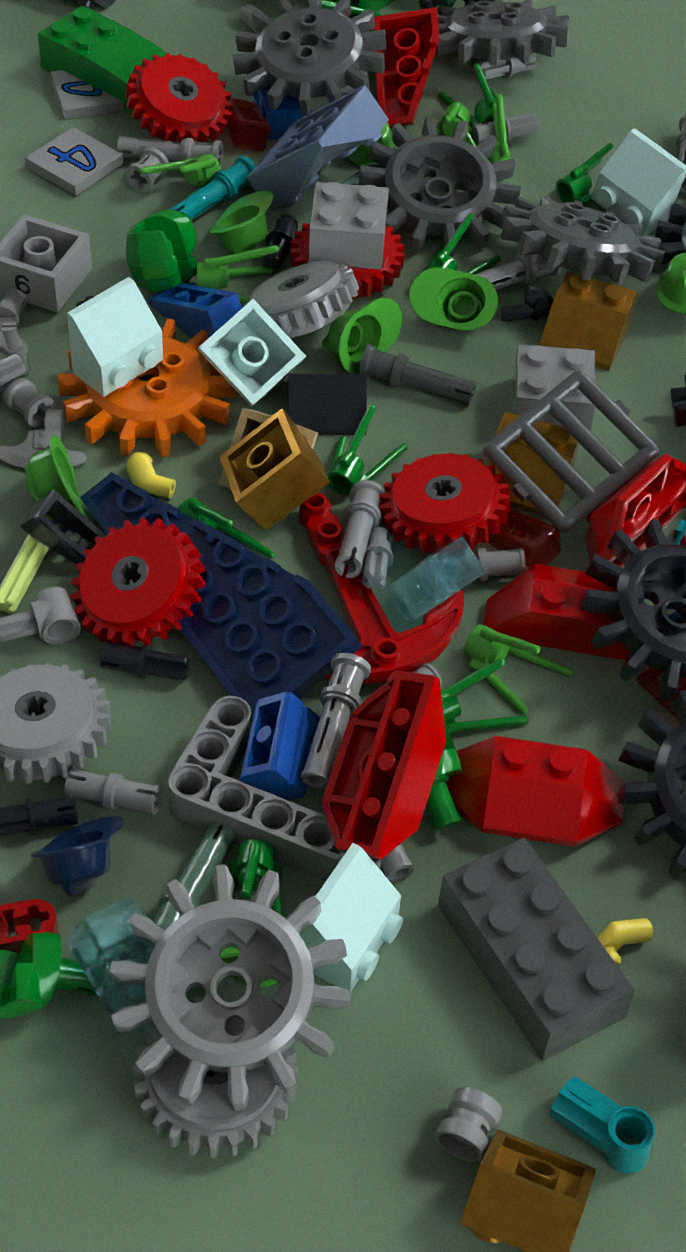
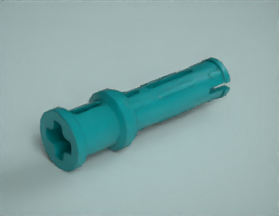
(223, 186)

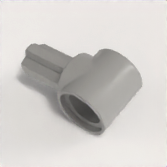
(49, 616)

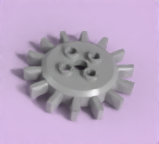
(191, 957)

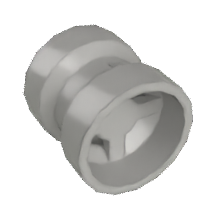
(469, 1122)

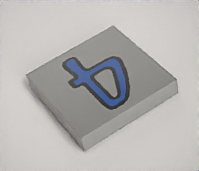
(80, 98)
(74, 161)

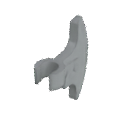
(39, 439)

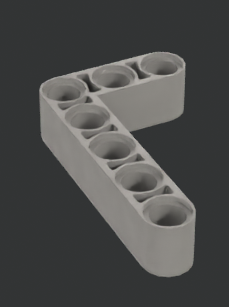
(255, 807)

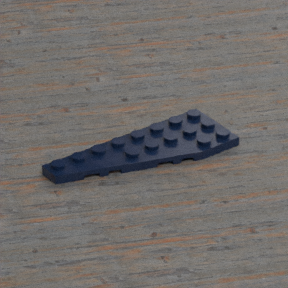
(255, 620)

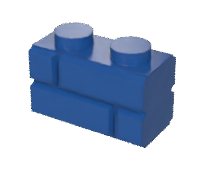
(279, 745)

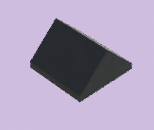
(327, 402)

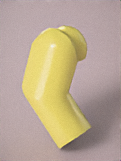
(143, 475)
(625, 932)

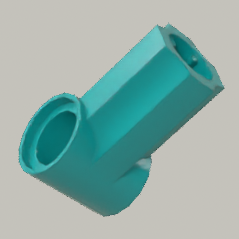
(602, 1121)

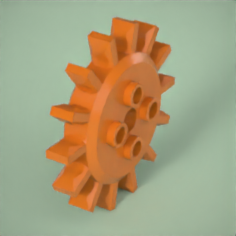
(165, 405)

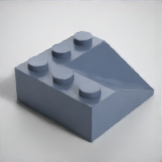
(315, 142)

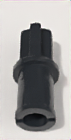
(281, 237)
(143, 661)
(38, 815)

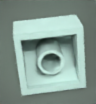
(639, 182)
(114, 338)
(252, 353)
(362, 910)

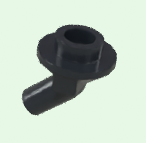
(536, 305)

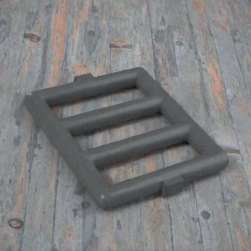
(590, 497)

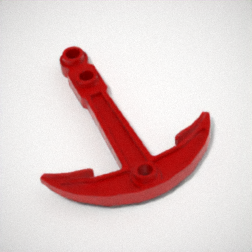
(381, 644)

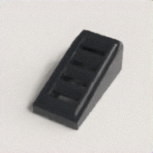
(49, 534)

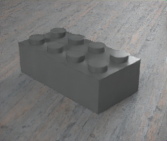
(534, 948)

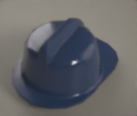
(79, 854)

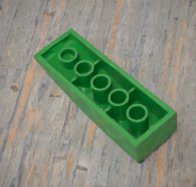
(95, 51)

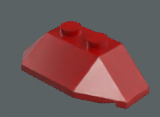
(649, 495)
(546, 611)
(386, 765)
(536, 791)

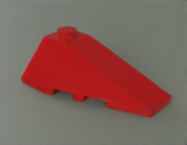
(408, 59)

